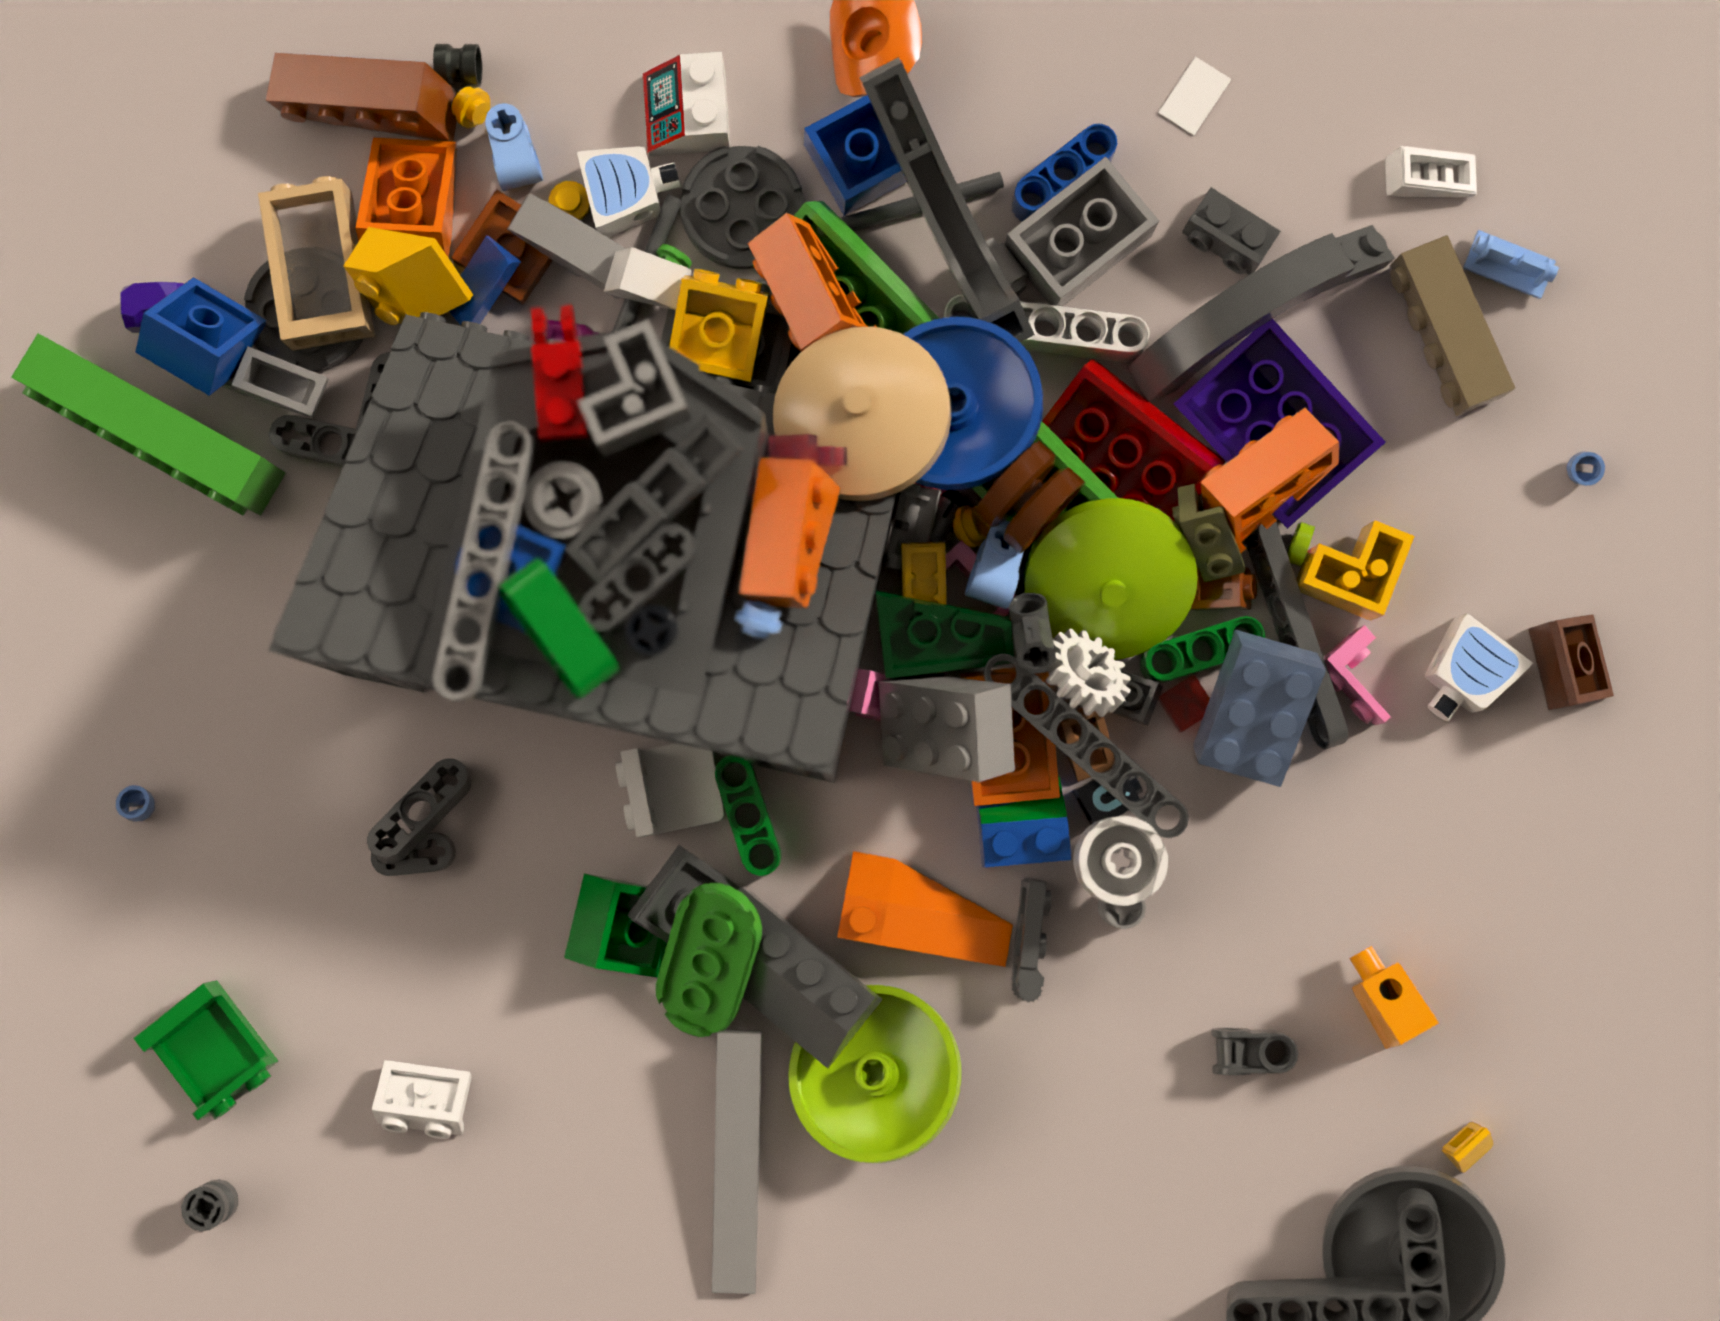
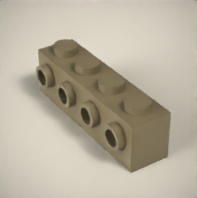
(1451, 326)

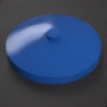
(992, 400)

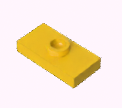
(924, 571)

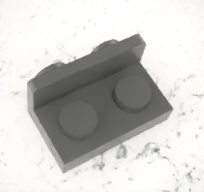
(1230, 232)

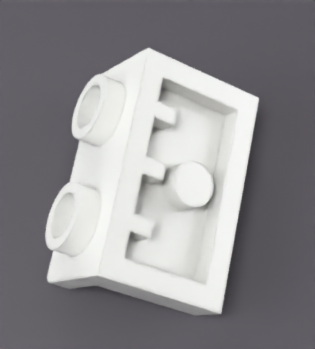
(421, 1099)

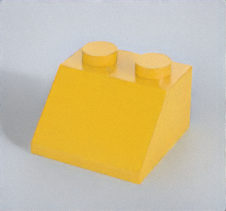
(405, 275)

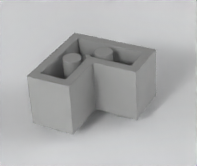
(644, 401)

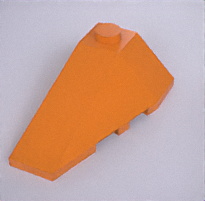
(909, 911)

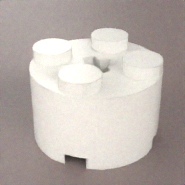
(1141, 846)

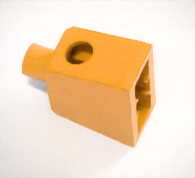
(1404, 1012)

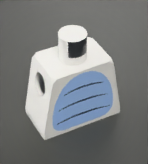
(624, 187)
(1472, 668)

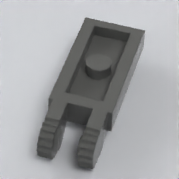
(1029, 941)

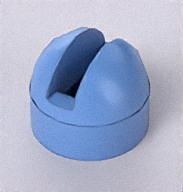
(1582, 477)
(132, 797)

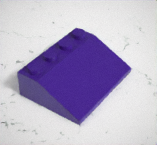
(1261, 385)

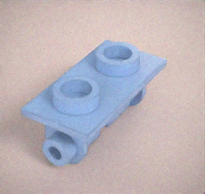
(1510, 264)

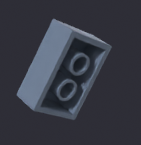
(1258, 708)

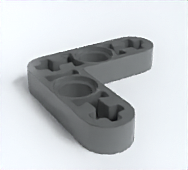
(304, 426)

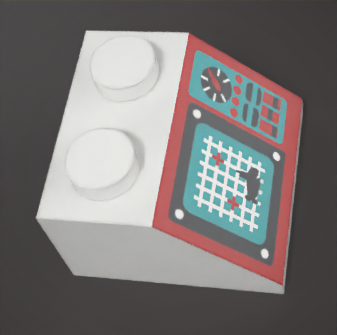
(686, 105)

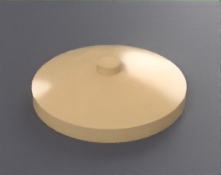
(875, 398)

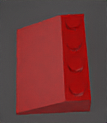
(1128, 440)

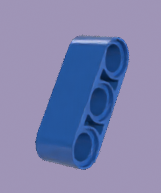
(1072, 156)

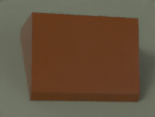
(1570, 661)

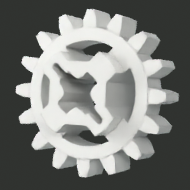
(1087, 673)

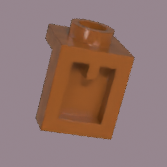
(1226, 592)

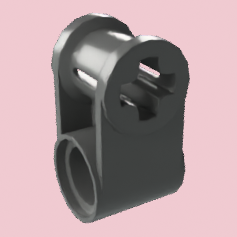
(1249, 1051)

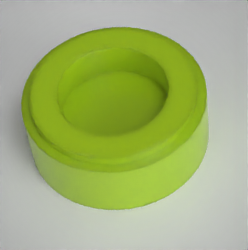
(1300, 543)

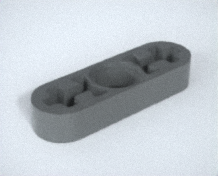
(617, 575)
(420, 829)

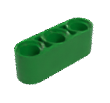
(558, 628)
(1181, 654)
(732, 800)

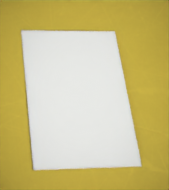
(1194, 95)

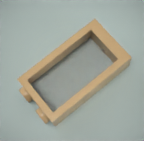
(307, 243)

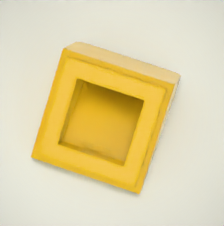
(1468, 1146)

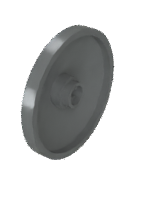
(1365, 1242)

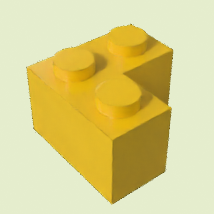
(1358, 581)

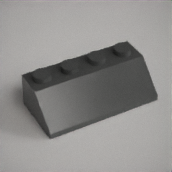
(805, 988)

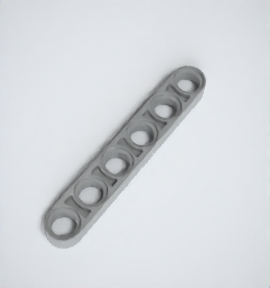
(492, 562)

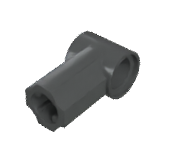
(1031, 632)

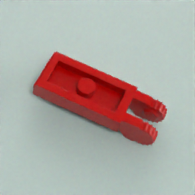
(558, 378)

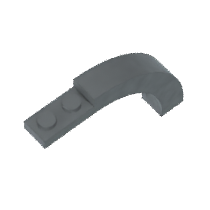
(941, 200)
(1253, 303)

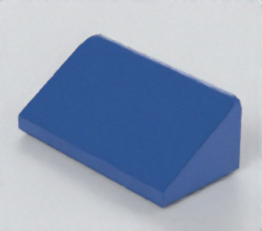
(486, 278)

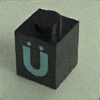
(1100, 804)

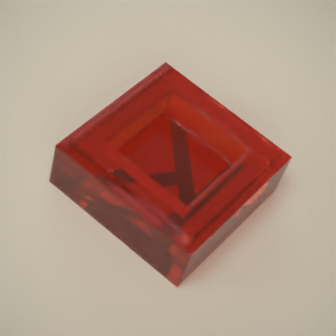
(1185, 703)

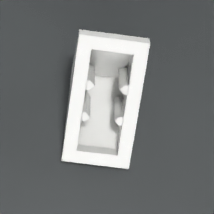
(645, 278)

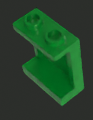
(209, 1049)

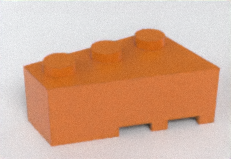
(803, 281)
(1270, 472)
(787, 531)

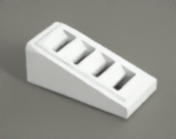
(1404, 173)

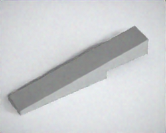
(736, 1161)

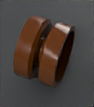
(1026, 494)

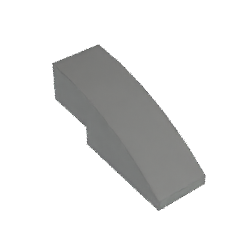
(565, 240)
(278, 382)

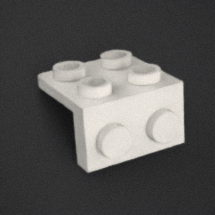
(669, 788)

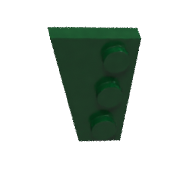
(938, 637)

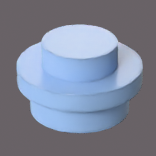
(759, 619)

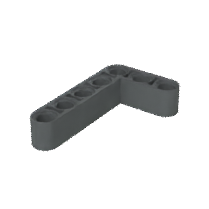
(1359, 1292)

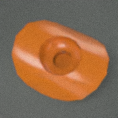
(870, 35)

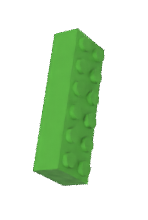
(147, 427)

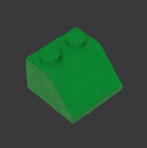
(606, 936)

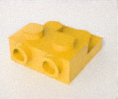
(719, 323)

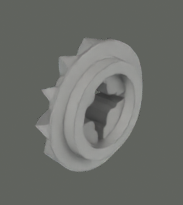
(541, 495)

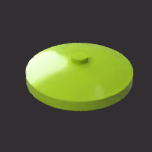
(1114, 573)
(886, 1087)

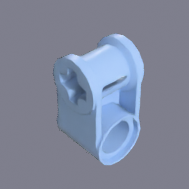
(513, 152)
(994, 570)

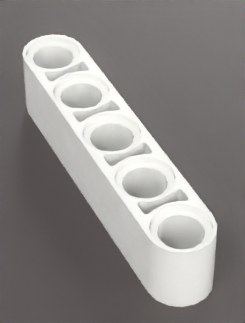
(1066, 321)

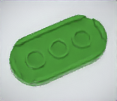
(708, 959)

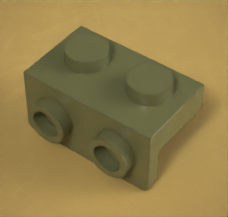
(1208, 536)

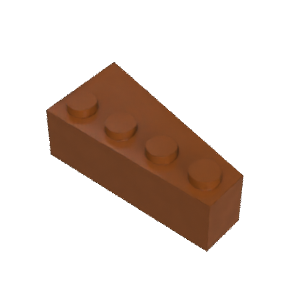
(363, 94)

